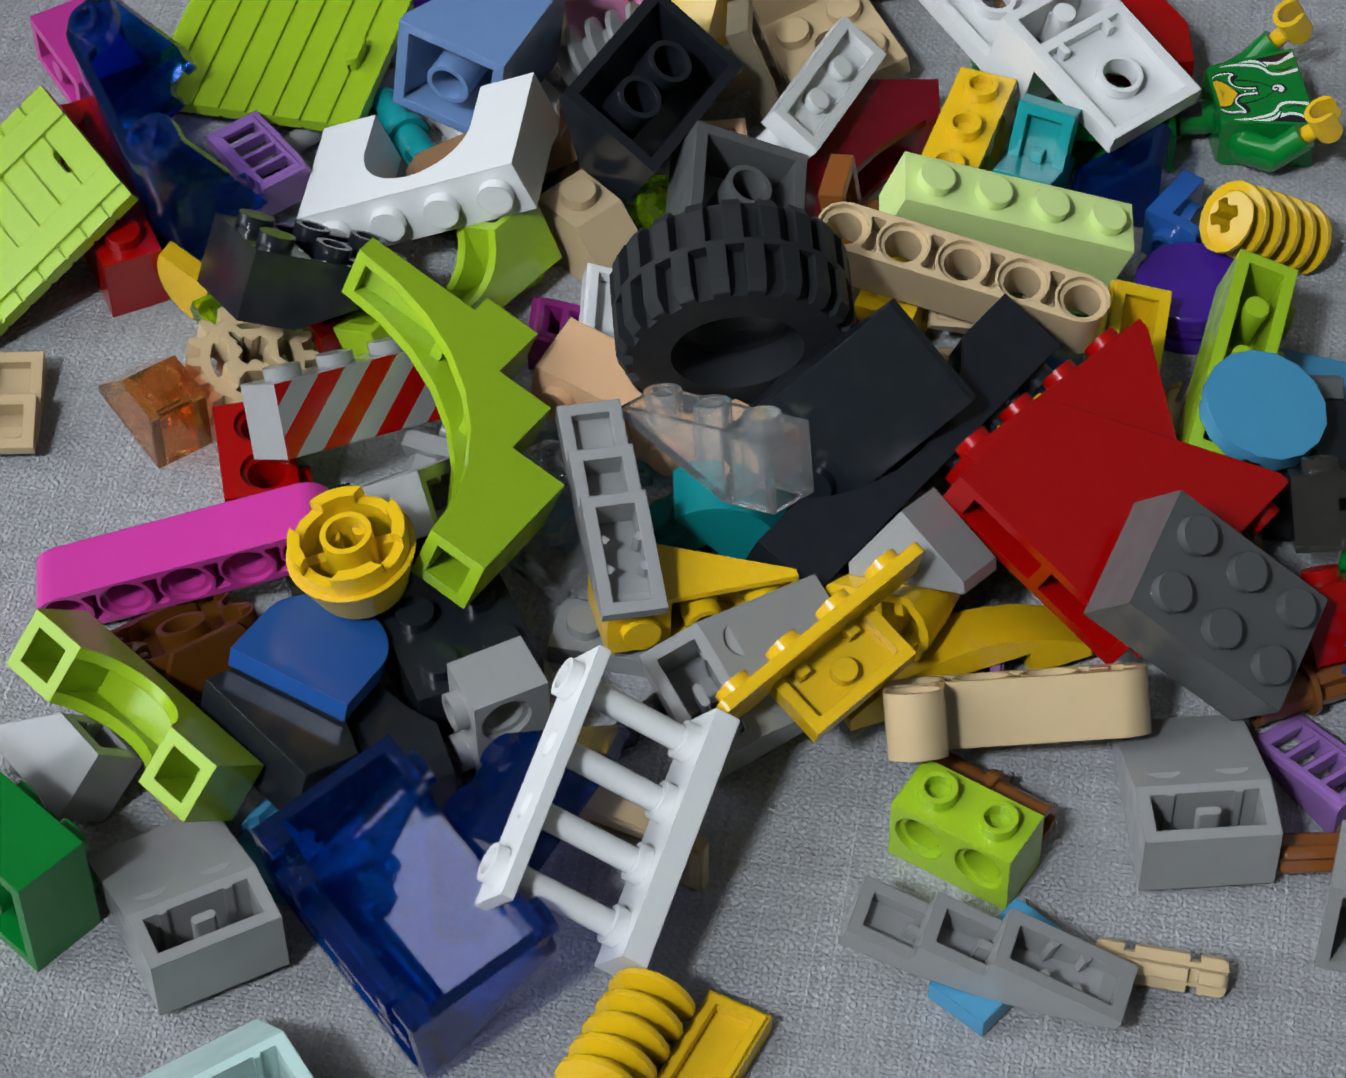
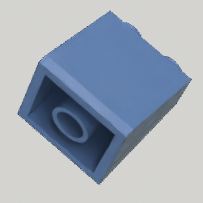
(463, 44)

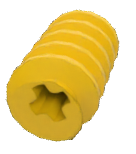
(1265, 224)
(629, 1028)

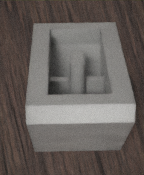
(953, 553)

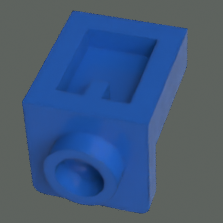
(1174, 214)

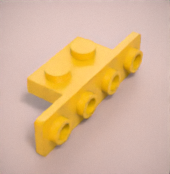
(836, 660)

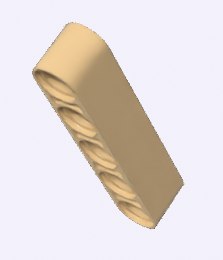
(991, 270)

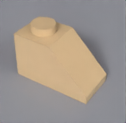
(586, 222)

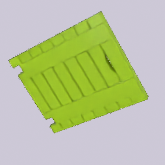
(288, 58)
(45, 210)

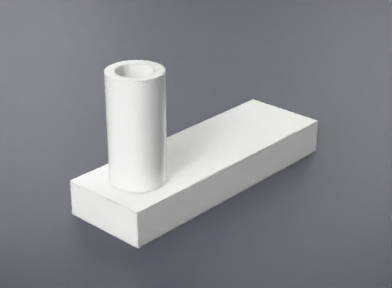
(822, 89)

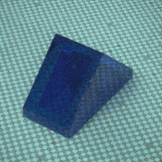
(1130, 173)

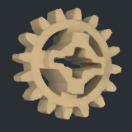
(240, 355)

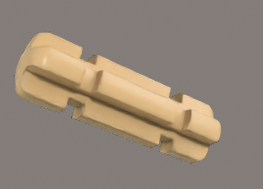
(1172, 967)

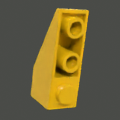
(695, 589)

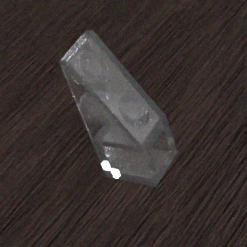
(732, 449)

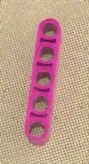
(175, 557)

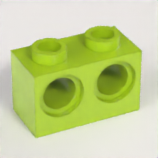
(965, 833)

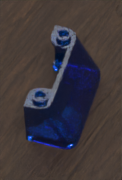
(132, 85)
(394, 902)

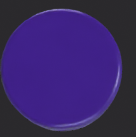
(1192, 276)

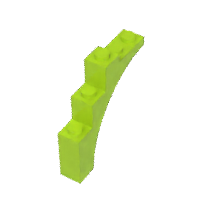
(488, 419)

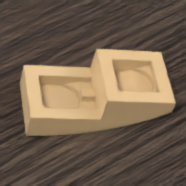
(21, 400)

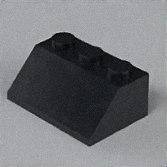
(644, 95)

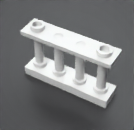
(673, 806)

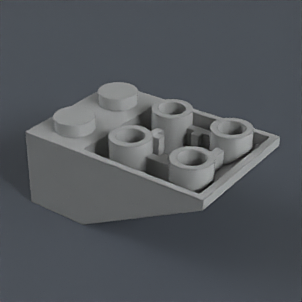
(704, 656)
(1198, 805)
(190, 911)

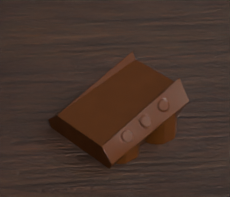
(189, 639)

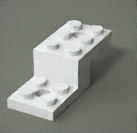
(1067, 52)

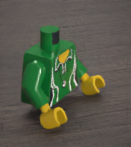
(1259, 104)

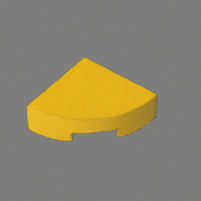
(179, 276)

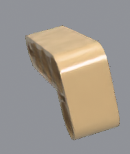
(1014, 708)

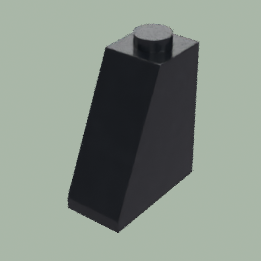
(281, 731)

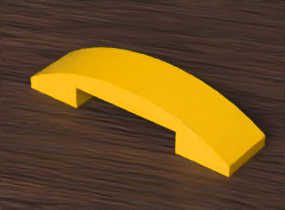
(984, 639)

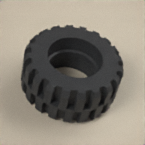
(728, 297)

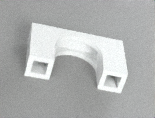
(486, 177)

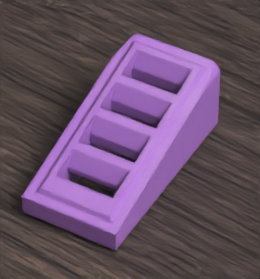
(281, 188)
(1312, 794)

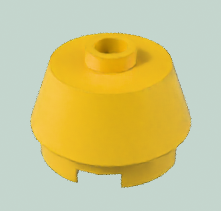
(352, 552)

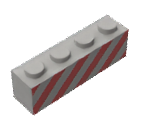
(335, 402)

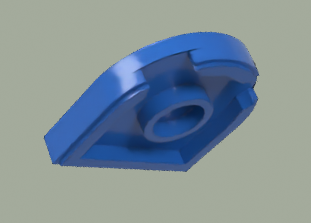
(314, 654)

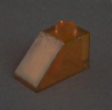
(161, 409)

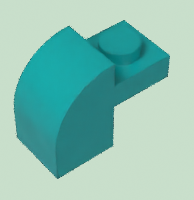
(1041, 142)
(698, 518)

